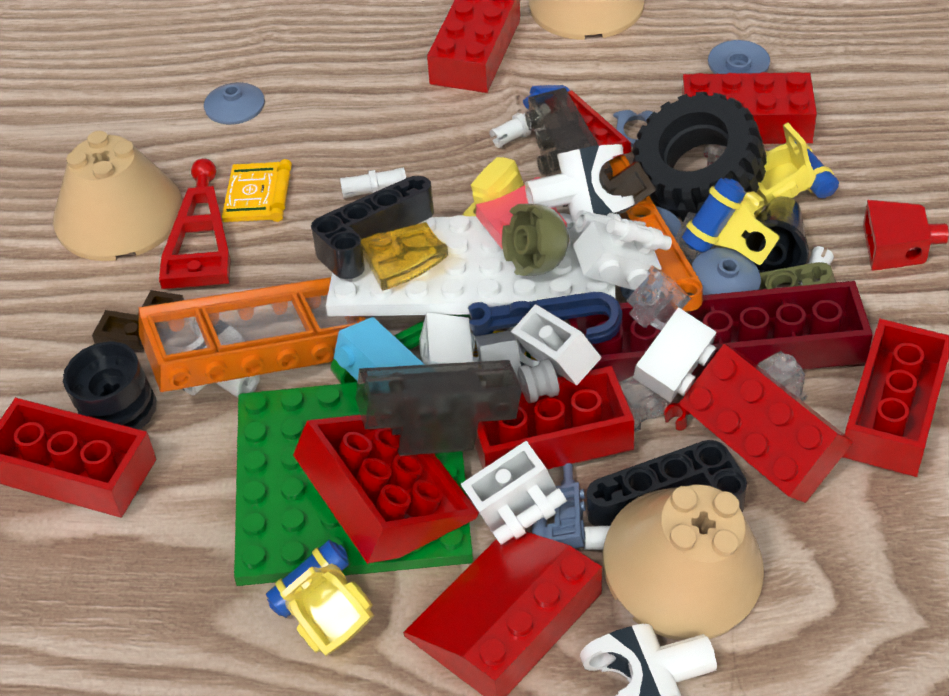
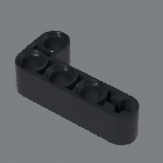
(340, 232)
(697, 464)

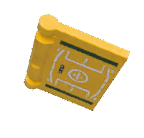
(257, 191)

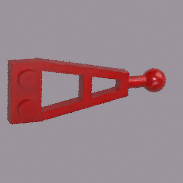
(196, 268)

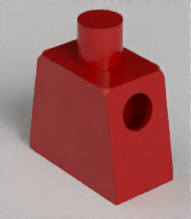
(899, 234)

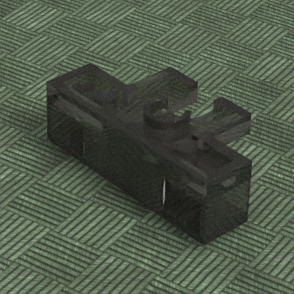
(558, 130)
(437, 404)

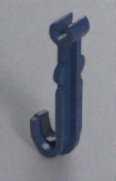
(487, 319)

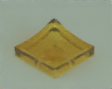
(403, 254)

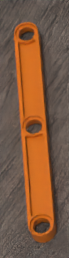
(673, 260)

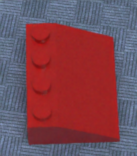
(377, 496)
(507, 611)

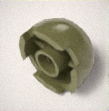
(534, 239)

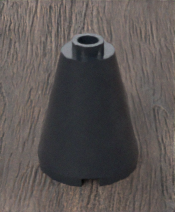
(784, 218)

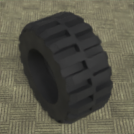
(691, 124)

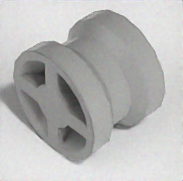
(538, 380)

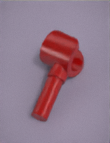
(676, 410)

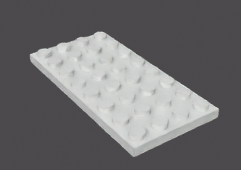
(468, 275)

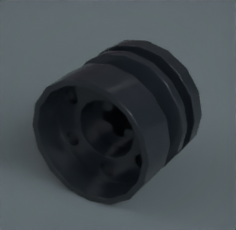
(110, 385)

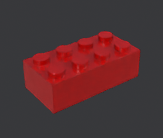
(472, 43)
(768, 96)
(897, 397)
(765, 423)
(567, 428)
(73, 457)

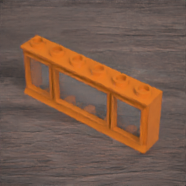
(240, 334)

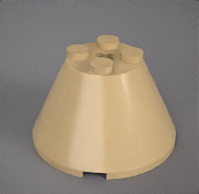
(586, 17)
(113, 200)
(684, 561)

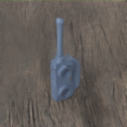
(568, 517)

